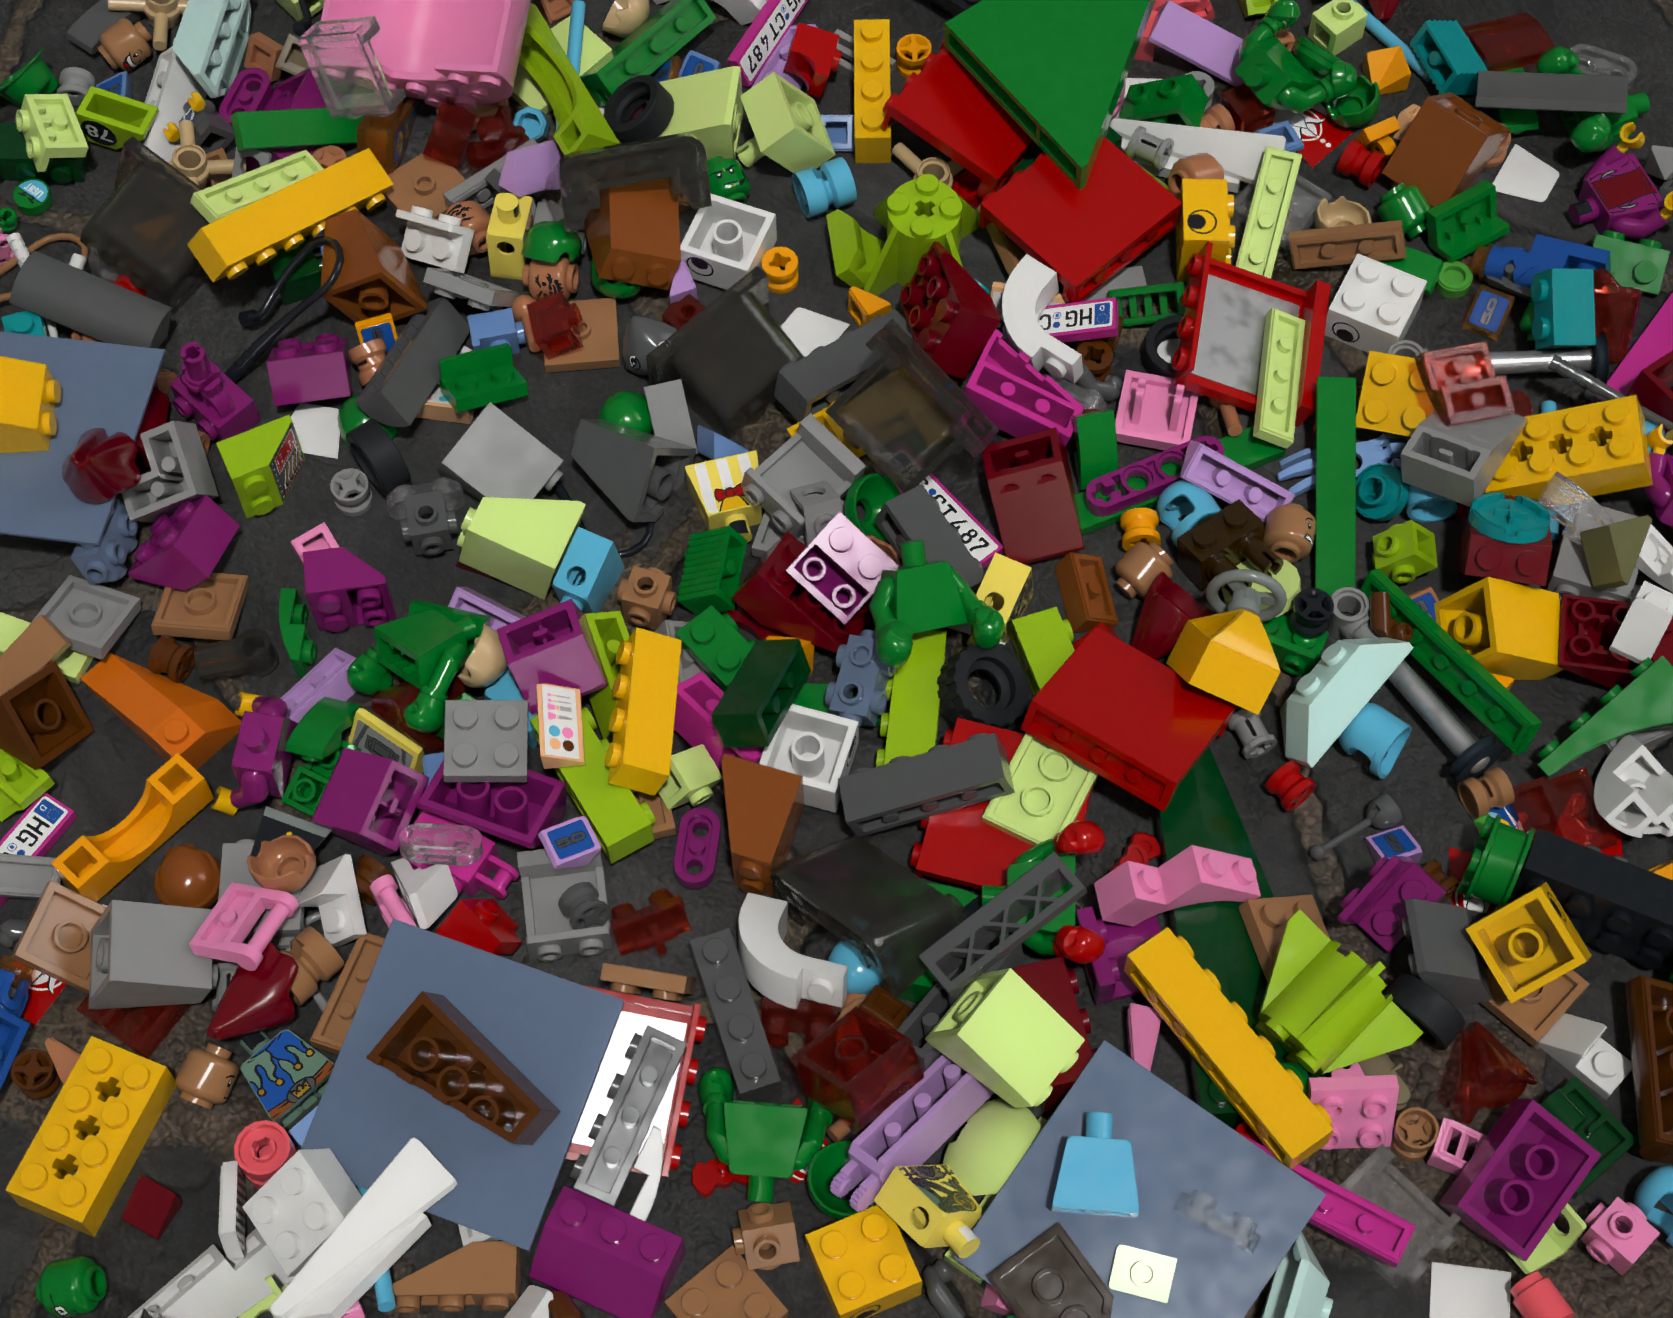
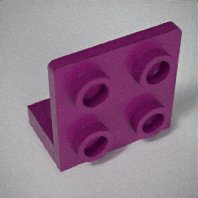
(1382, 901)
(1107, 974)

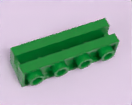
(647, 47)

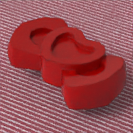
(1140, 850)
(714, 1174)

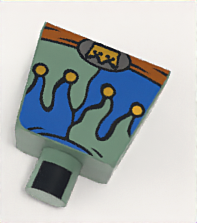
(285, 1074)

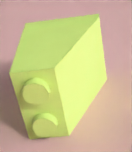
(709, 109)
(519, 539)
(1007, 1038)

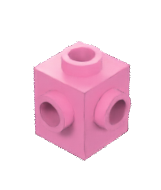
(1618, 1234)

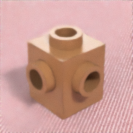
(647, 597)
(766, 1235)

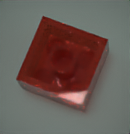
(858, 1067)

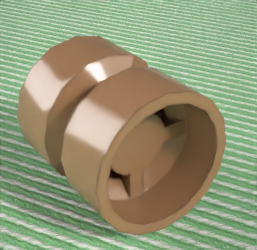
(315, 962)

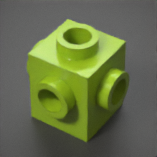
(1405, 551)

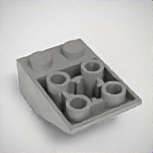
(1460, 457)

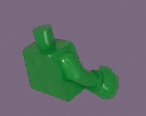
(1278, 76)
(1590, 130)
(926, 598)
(423, 651)
(760, 1136)

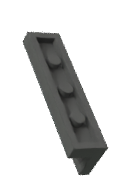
(1552, 92)
(998, 919)

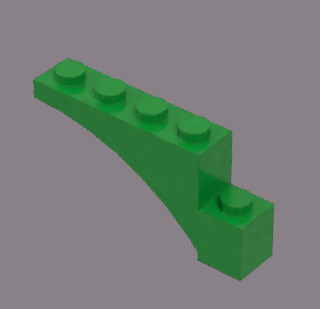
(1627, 711)

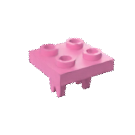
(1154, 411)
(1358, 1105)

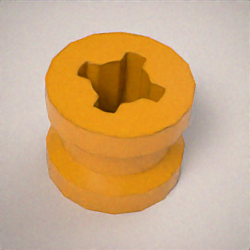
(914, 47)
(780, 280)
(1139, 527)

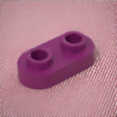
(239, 96)
(697, 850)

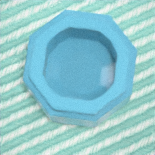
(534, 123)

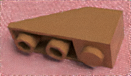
(471, 1276)

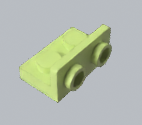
(50, 129)

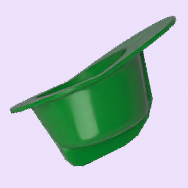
(30, 79)

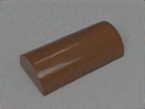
(1651, 1048)

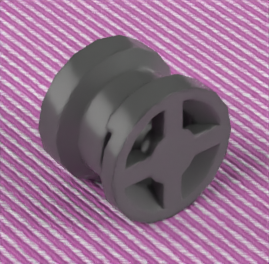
(583, 906)

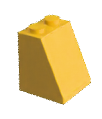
(27, 406)
(1505, 627)

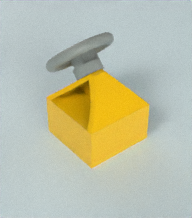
(1231, 649)

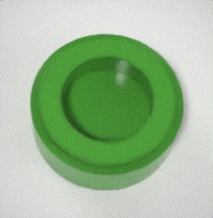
(1454, 280)

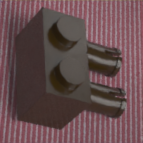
(1223, 543)

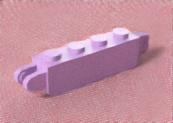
(910, 1130)

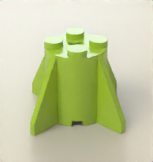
(914, 219)
(1328, 1005)

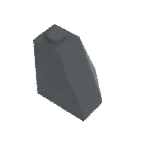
(631, 466)

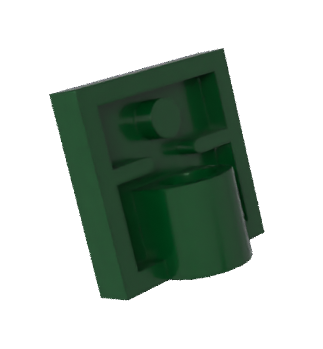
(1593, 1123)

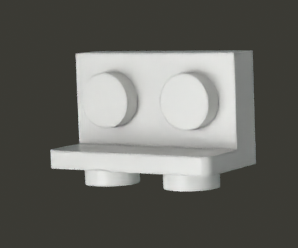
(434, 240)

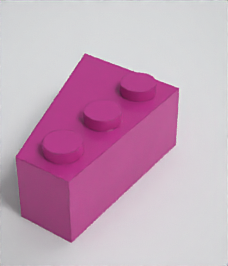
(1018, 395)

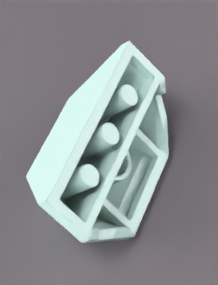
(213, 41)
(1336, 693)
(1298, 1286)

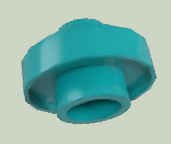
(1381, 492)

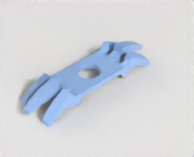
(1368, 452)

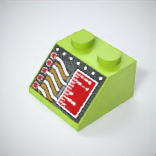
(263, 464)

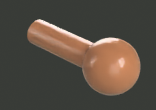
(521, 313)
(1229, 416)

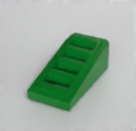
(1147, 290)

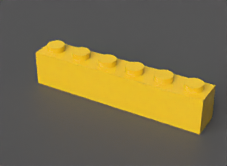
(289, 216)
(1228, 1049)

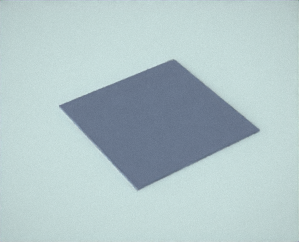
(99, 389)
(535, 1019)
(1173, 1152)

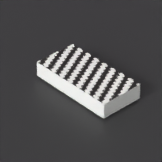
(231, 1213)

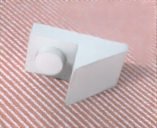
(1644, 624)
(426, 890)
(337, 896)
(1582, 1051)

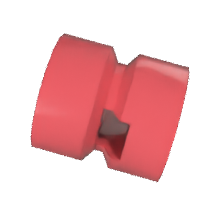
(262, 1151)

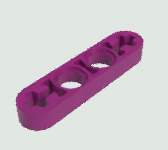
(1148, 469)

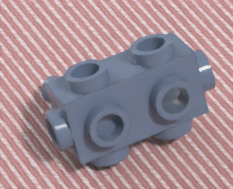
(107, 560)
(859, 669)

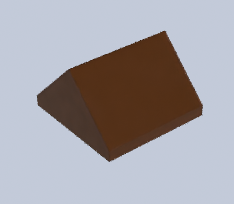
(41, 718)

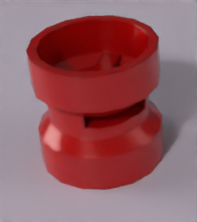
(1361, 163)

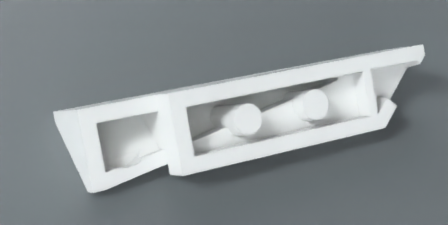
(169, 92)
(1235, 150)
(369, 1237)
(219, 1286)

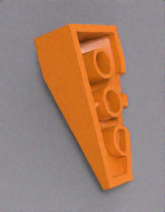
(162, 711)

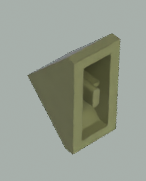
(1614, 551)

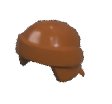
(188, 878)

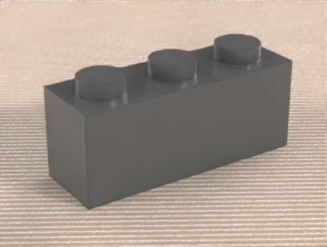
(917, 517)

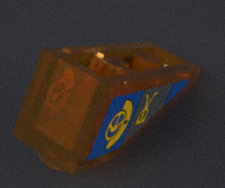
(389, 134)

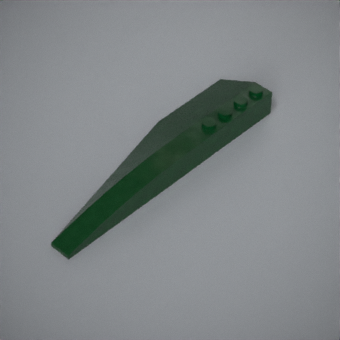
(1207, 818)

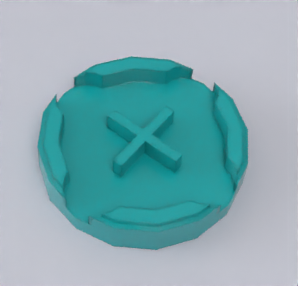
(1508, 519)

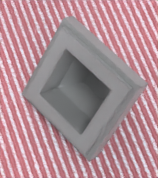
(1660, 162)

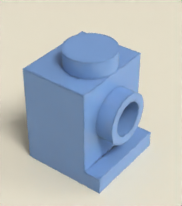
(495, 329)

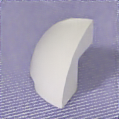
(1635, 791)

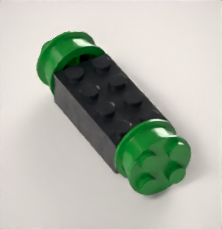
(1605, 898)

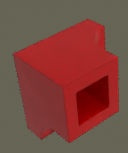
(813, 57)
(482, 926)

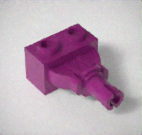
(211, 396)

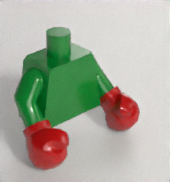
(1060, 934)

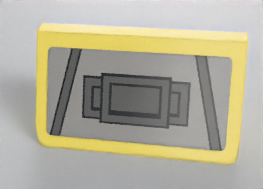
(384, 741)

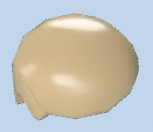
(626, 17)
(1340, 213)
(485, 662)

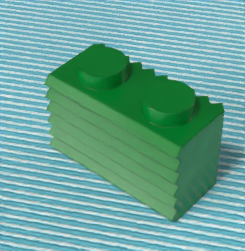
(712, 570)

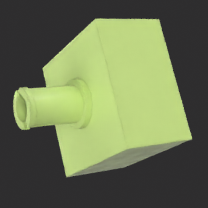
(784, 126)

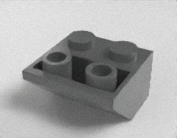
(1445, 952)

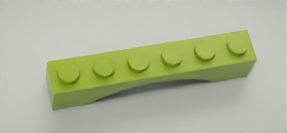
(576, 114)

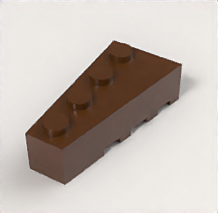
(463, 1069)

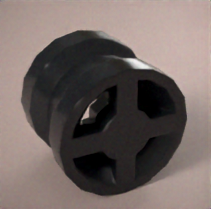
(1311, 602)

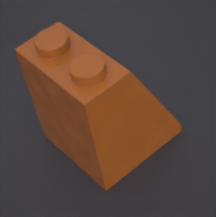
(1445, 148)
(636, 234)
(373, 273)
(762, 819)

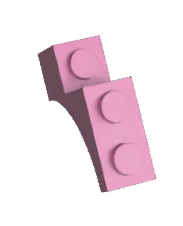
(1191, 877)

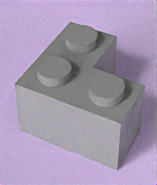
(176, 473)

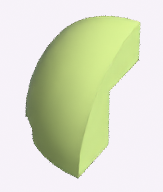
(991, 1146)

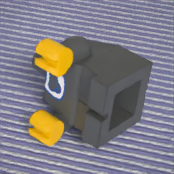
(210, 128)

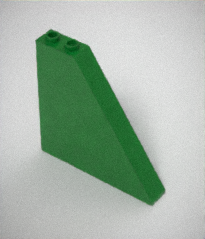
(1053, 67)

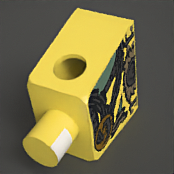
(1007, 589)
(932, 1207)

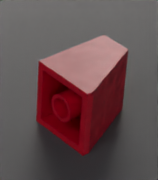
(1501, 560)

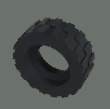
(1004, 672)

